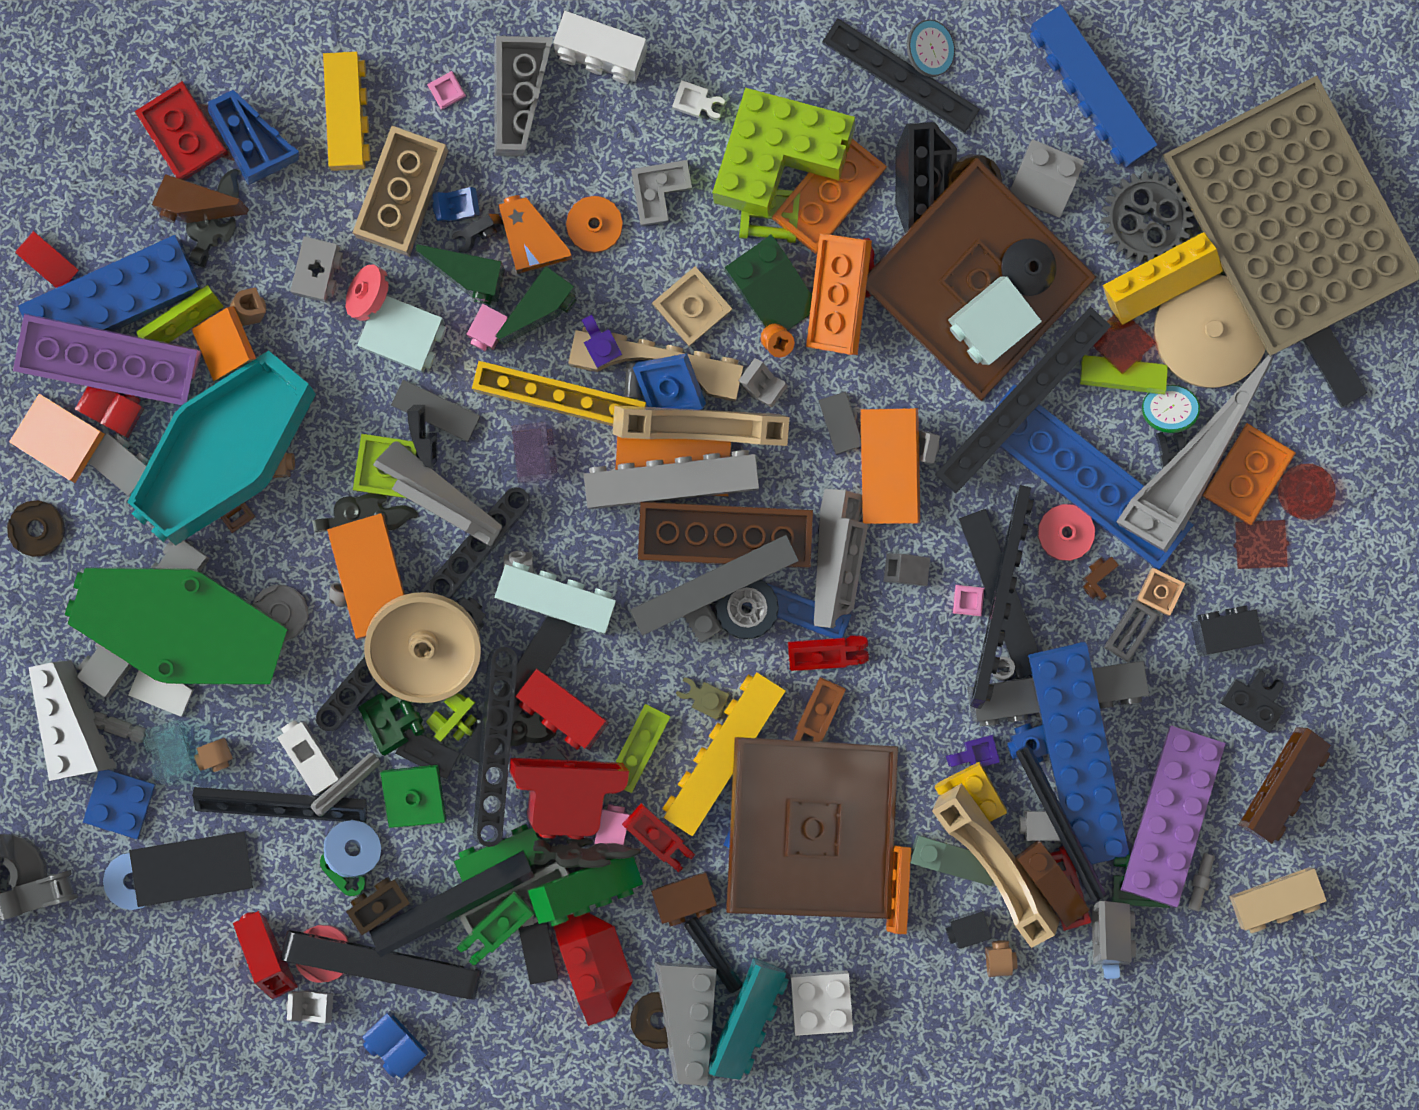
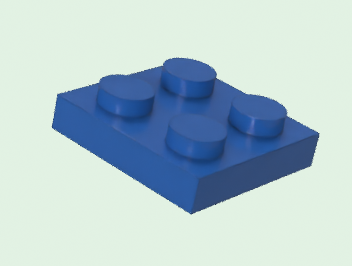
(669, 383)
(119, 803)

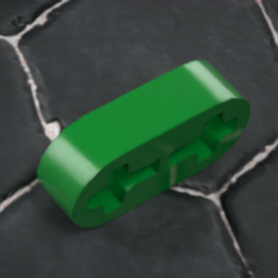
(340, 881)

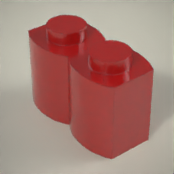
(111, 409)

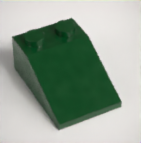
(474, 275)
(770, 285)
(540, 305)

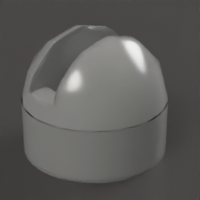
(335, 596)
(1005, 662)

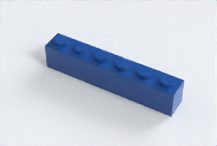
(1092, 86)

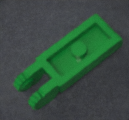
(497, 926)

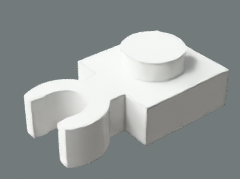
(693, 99)

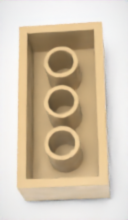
(400, 191)

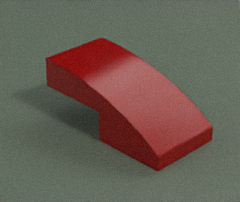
(46, 260)

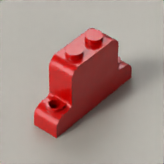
(567, 793)

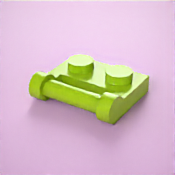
(764, 231)

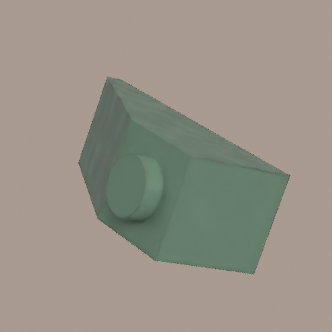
(948, 860)

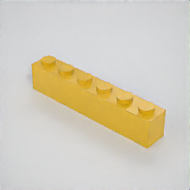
(549, 393)
(716, 762)

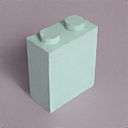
(993, 321)
(403, 334)

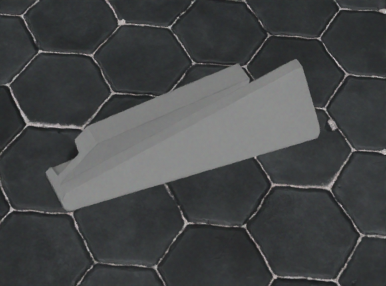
(435, 494)
(839, 555)

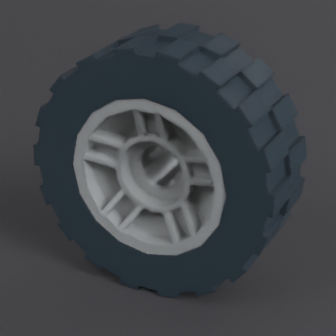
(751, 624)

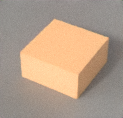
(1160, 591)

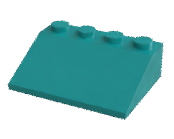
(747, 1020)

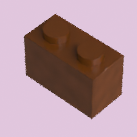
(684, 898)

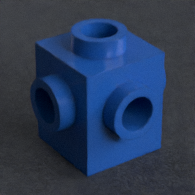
(1027, 732)

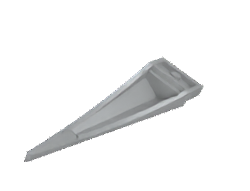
(1171, 496)

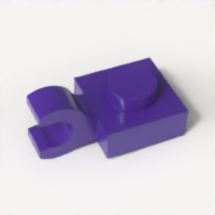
(602, 345)
(976, 750)

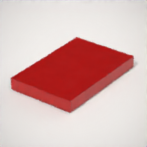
(181, 131)

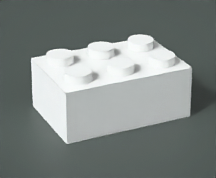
(599, 47)

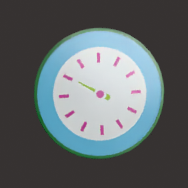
(1171, 412)

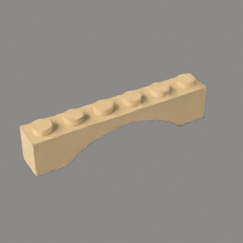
(715, 377)
(700, 424)
(1024, 901)

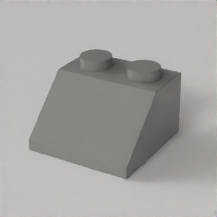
(1046, 178)
(1112, 933)

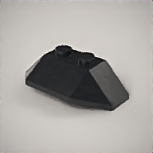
(921, 169)

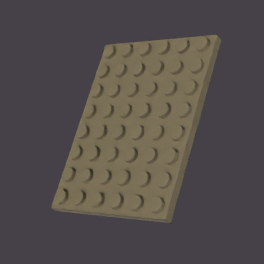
(1293, 215)

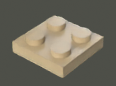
(692, 306)

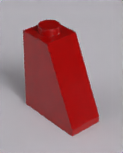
(263, 955)

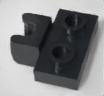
(1255, 701)

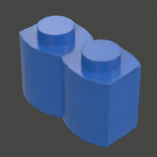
(394, 1045)

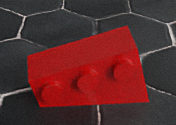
(561, 710)

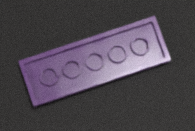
(104, 359)
(1173, 816)

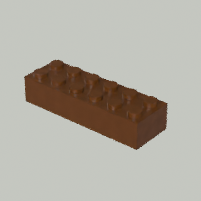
(719, 532)

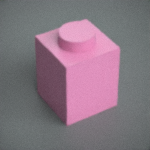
(485, 327)
(611, 825)

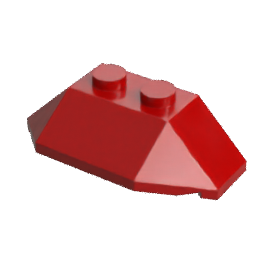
(594, 965)

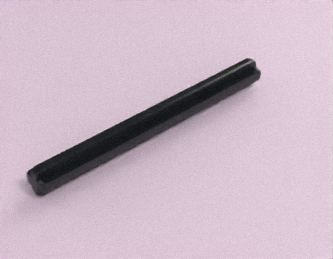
(1061, 823)

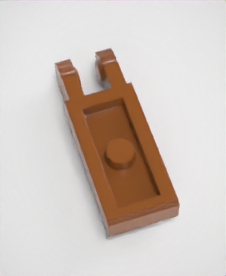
(820, 710)

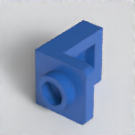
(456, 205)

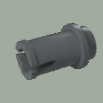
(632, 386)

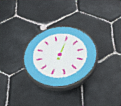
(930, 48)

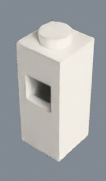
(308, 756)

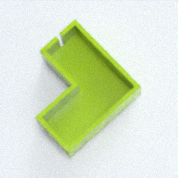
(773, 135)

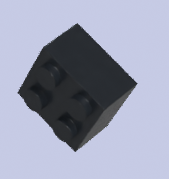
(1226, 632)

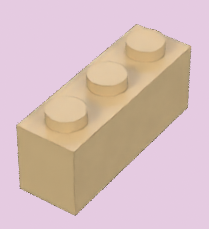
(1278, 900)

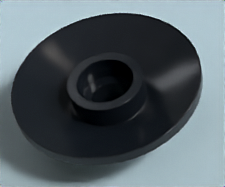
(1016, 266)

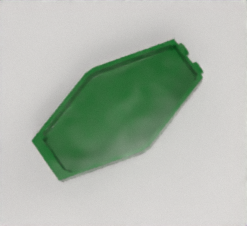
(176, 625)

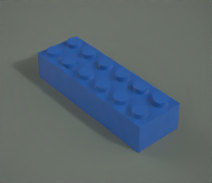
(122, 289)

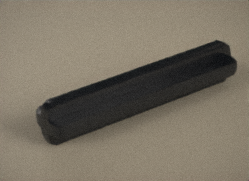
(713, 955)

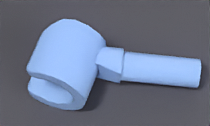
(1111, 971)

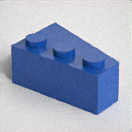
(250, 139)

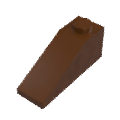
(194, 203)
(1052, 883)

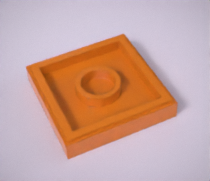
(223, 343)

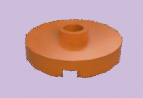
(595, 239)

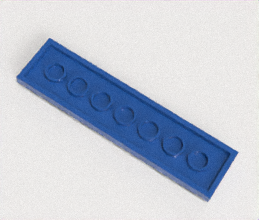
(1081, 476)
(1079, 749)

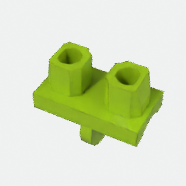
(442, 726)

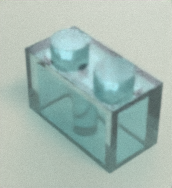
(170, 752)

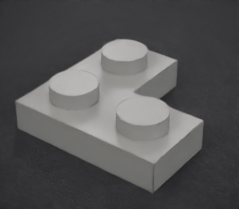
(652, 184)

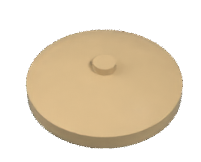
(1207, 335)
(422, 647)

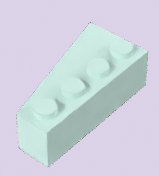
(555, 598)

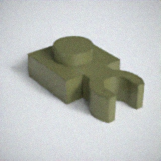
(707, 699)

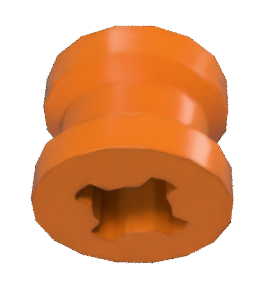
(770, 340)

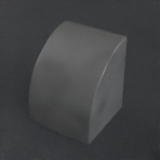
(907, 569)

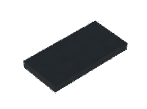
(191, 869)

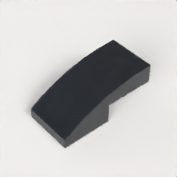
(424, 442)
(538, 953)

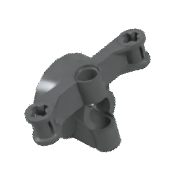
(29, 879)

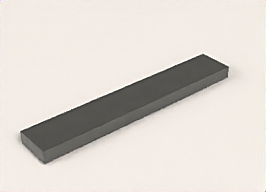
(714, 585)

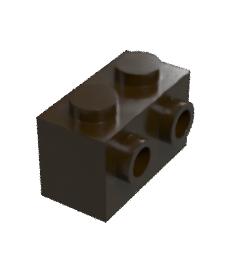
(379, 906)

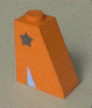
(530, 236)

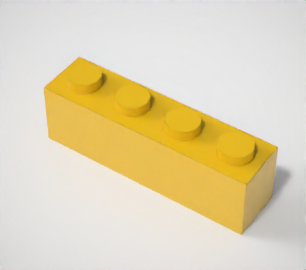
(345, 111)
(1163, 278)

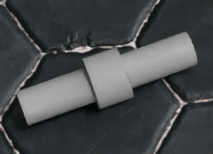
(1201, 882)

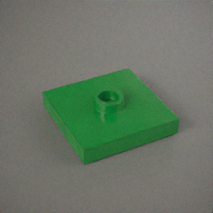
(413, 796)

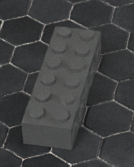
(1018, 697)

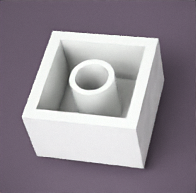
(821, 1003)

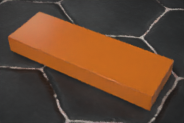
(900, 890)

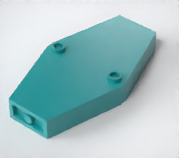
(221, 448)

